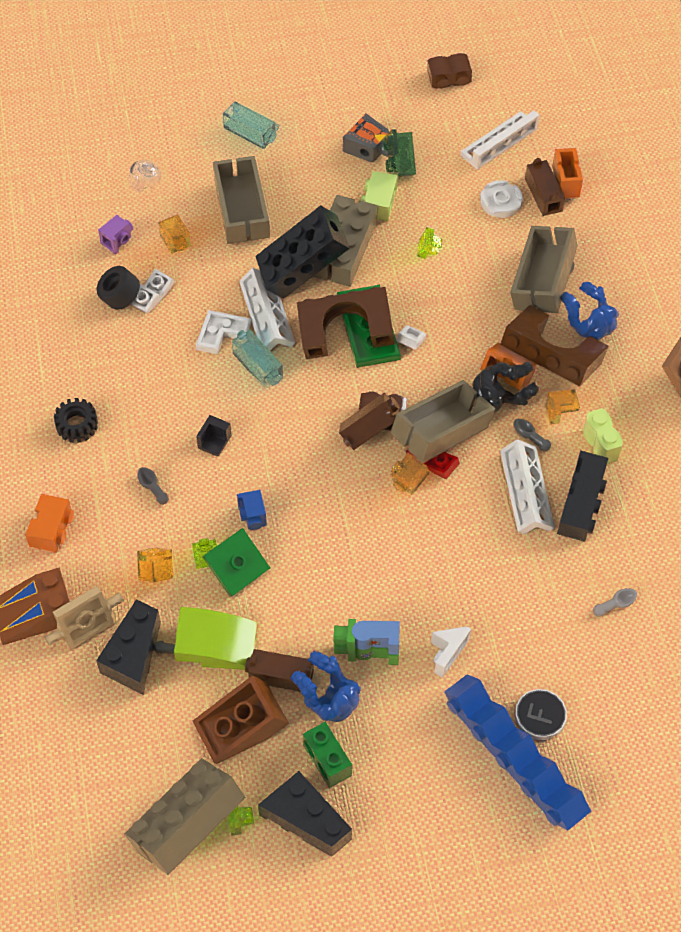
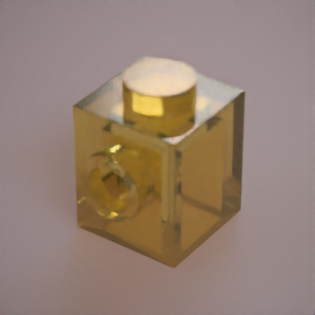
(174, 234)
(408, 474)

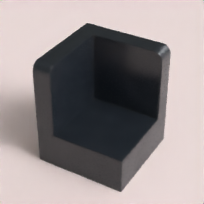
(214, 435)

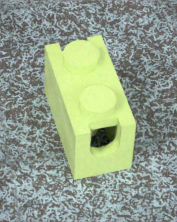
(381, 191)

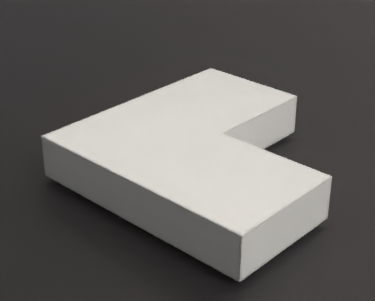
(216, 327)

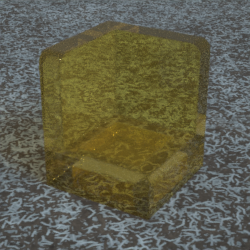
(561, 402)
(155, 564)

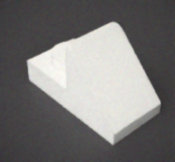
(450, 644)

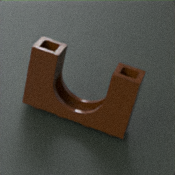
(318, 313)
(572, 364)

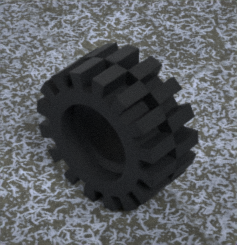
(75, 409)

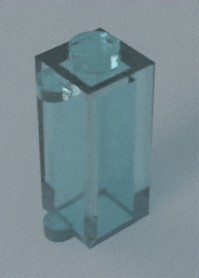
(249, 125)
(257, 359)

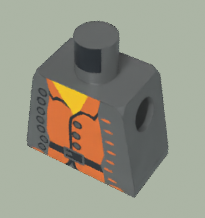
(365, 139)

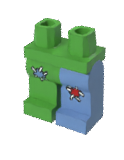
(368, 640)

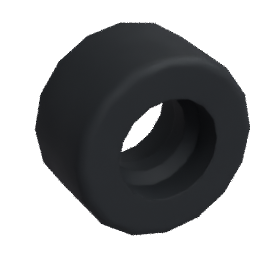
(118, 287)

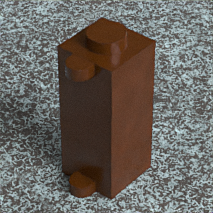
(544, 187)
(369, 421)
(277, 668)

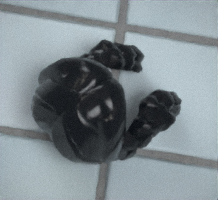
(491, 390)

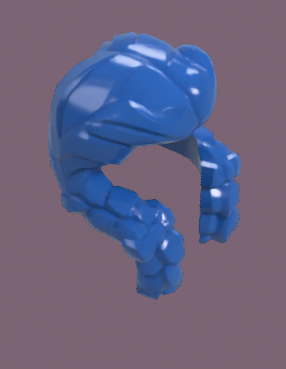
(601, 320)
(341, 695)

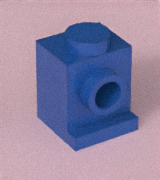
(252, 509)

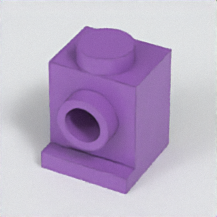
(115, 233)

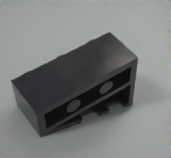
(582, 496)
(131, 647)
(306, 814)

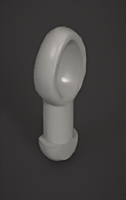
(621, 599)

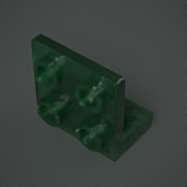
(400, 153)

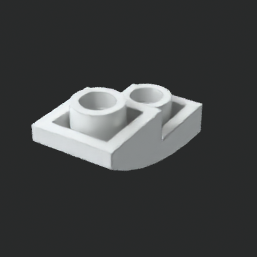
(153, 291)

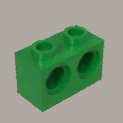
(327, 754)

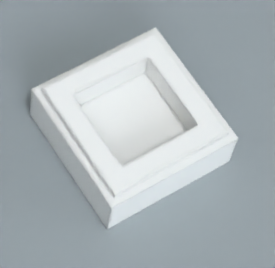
(411, 337)

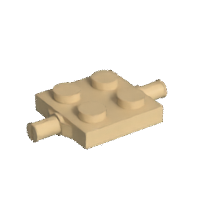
(83, 617)

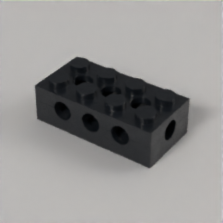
(302, 252)

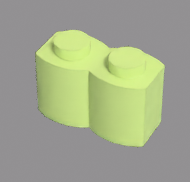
(602, 436)

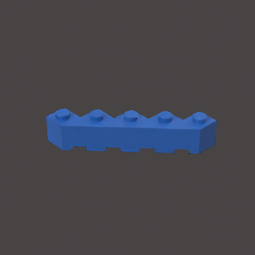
(517, 753)

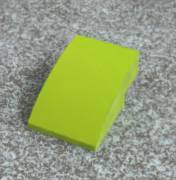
(214, 638)

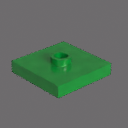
(236, 562)

